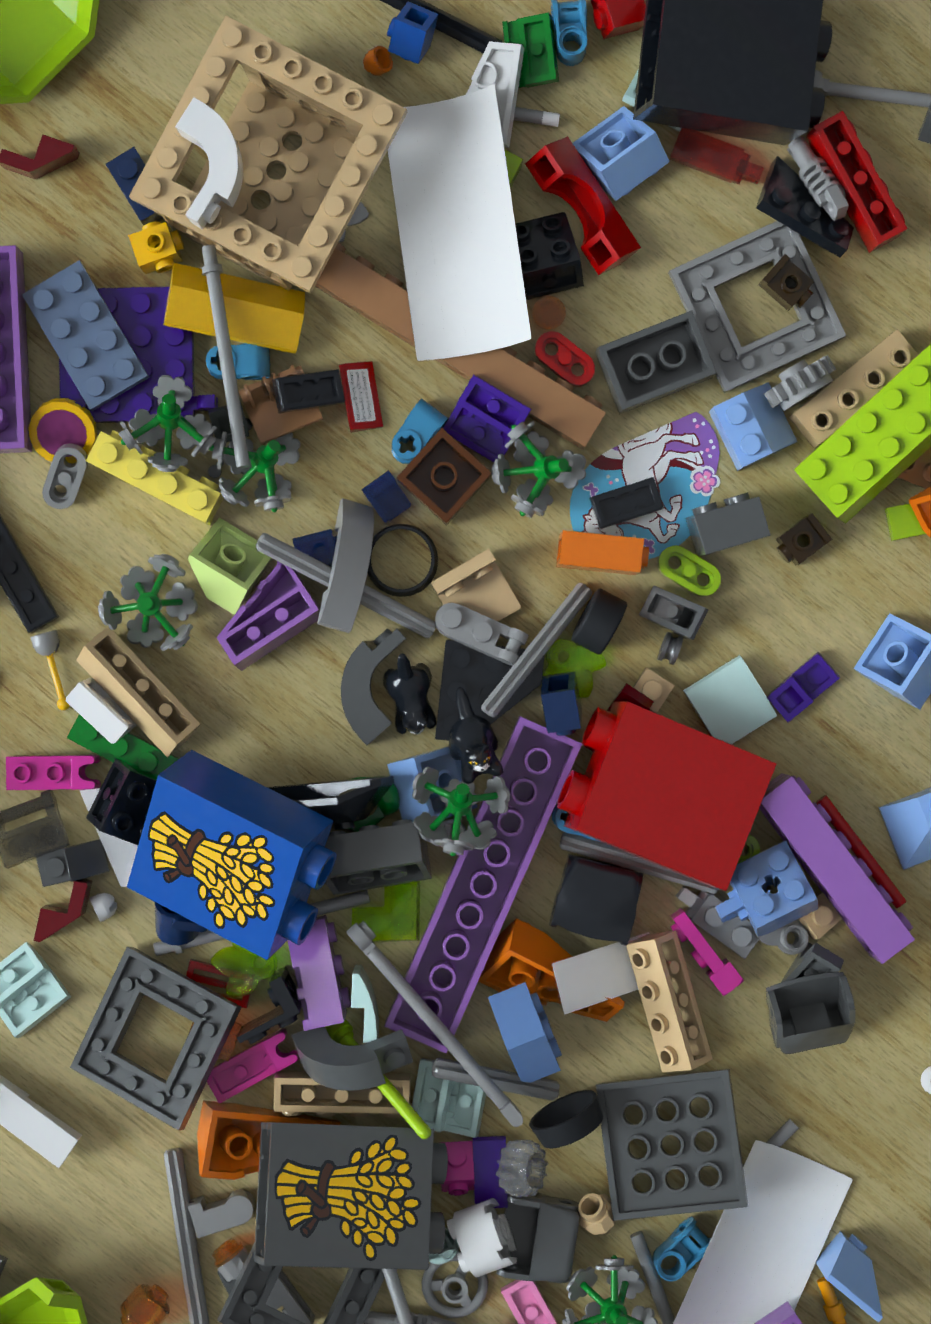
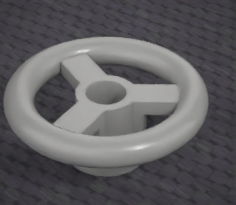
(452, 1296)

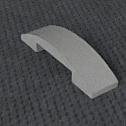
(349, 566)

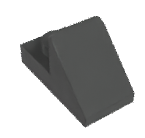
(673, 612)
(73, 863)
(813, 961)

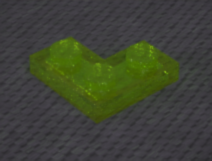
(398, 918)

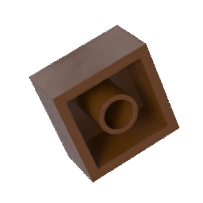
(444, 476)

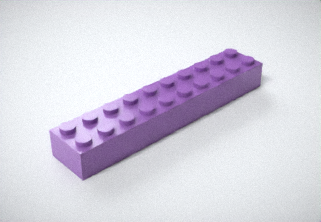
(485, 883)

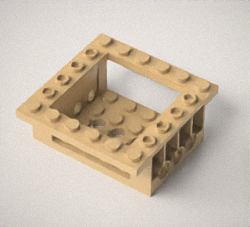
(342, 145)

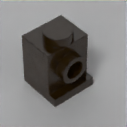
(775, 284)
(816, 535)

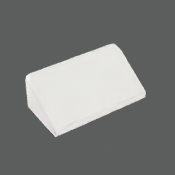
(100, 710)

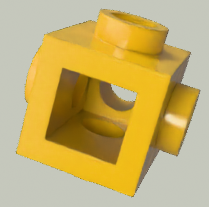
(156, 247)

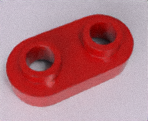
(565, 358)

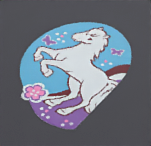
(684, 467)

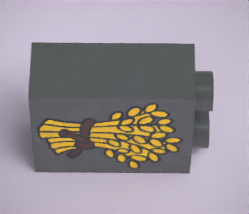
(347, 1197)

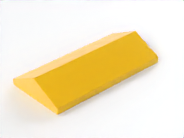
(254, 310)

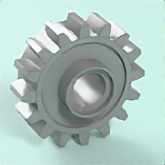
(800, 382)

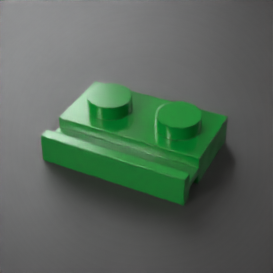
(539, 56)

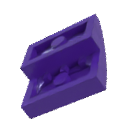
(485, 418)

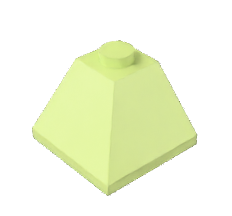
(228, 565)

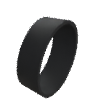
(426, 581)
(567, 1119)

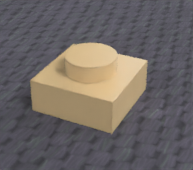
(654, 688)
(821, 920)

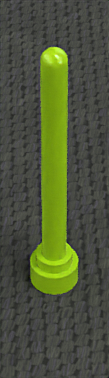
(343, 1035)

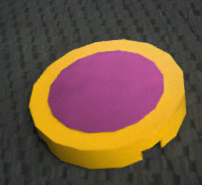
(61, 423)

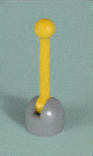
(46, 645)

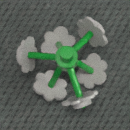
(154, 427)
(272, 490)
(534, 496)
(142, 588)
(459, 801)
(623, 1282)

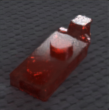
(714, 157)

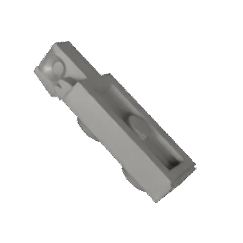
(734, 933)

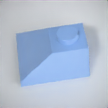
(910, 827)
(851, 1272)

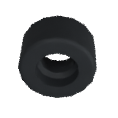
(599, 621)

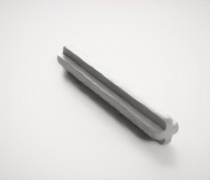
(505, 1080)

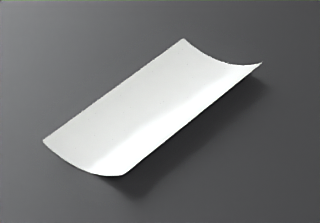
(458, 228)
(769, 1248)

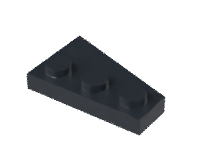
(791, 204)

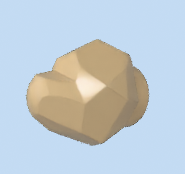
(596, 1213)

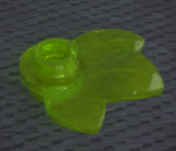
(579, 660)
(241, 968)

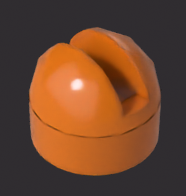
(378, 61)

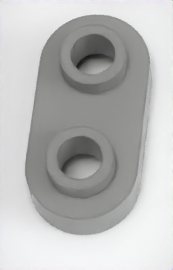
(65, 474)

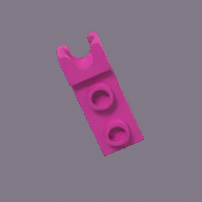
(50, 772)
(721, 972)
(250, 1066)

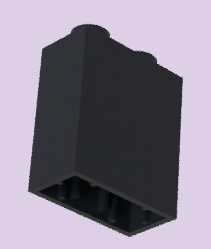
(733, 67)

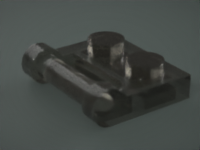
(35, 837)

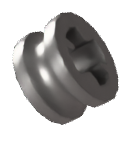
(670, 648)

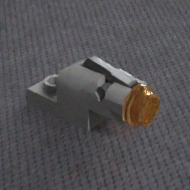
(229, 1262)

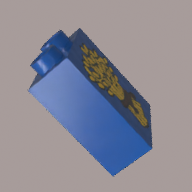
(232, 855)

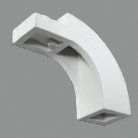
(210, 132)

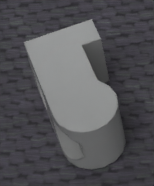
(222, 1213)

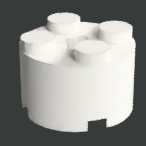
(482, 1238)

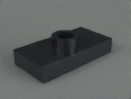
(308, 391)
(626, 503)

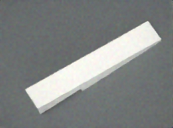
(35, 1125)

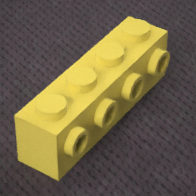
(175, 488)

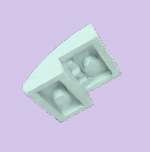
(730, 701)
(28, 990)
(364, 997)
(447, 1103)

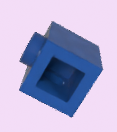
(412, 32)

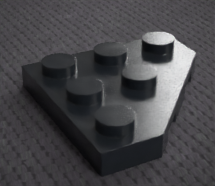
(478, 677)

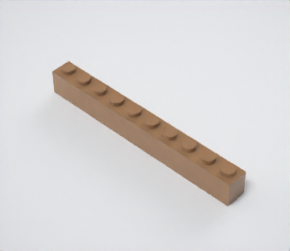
(388, 306)

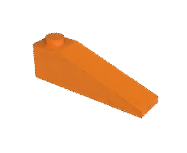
(527, 956)
(231, 1137)

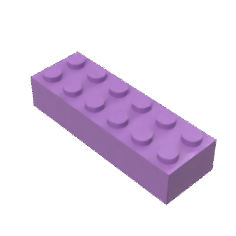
(14, 369)
(833, 869)

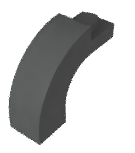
(356, 693)
(350, 1066)

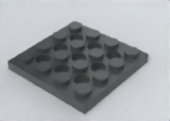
(719, 1122)

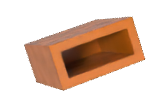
(601, 553)

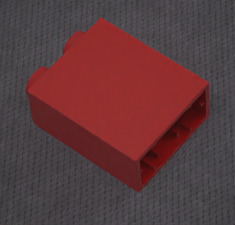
(666, 793)

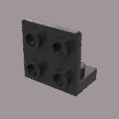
(548, 256)
(122, 802)
(283, 993)

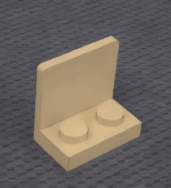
(478, 586)

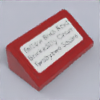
(361, 396)

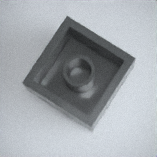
(727, 526)

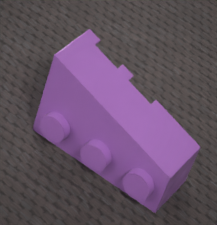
(269, 618)
(318, 977)

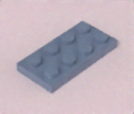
(85, 335)

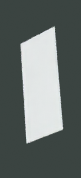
(595, 975)

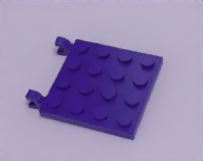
(159, 349)

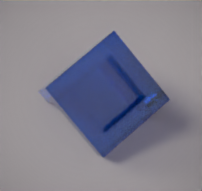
(386, 497)

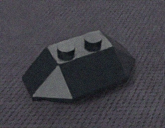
(339, 800)

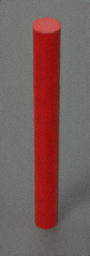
(861, 851)

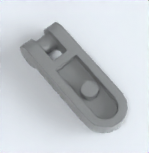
(479, 632)

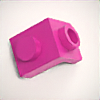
(460, 1168)

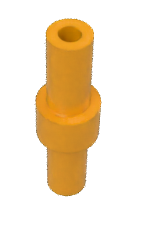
(833, 1307)

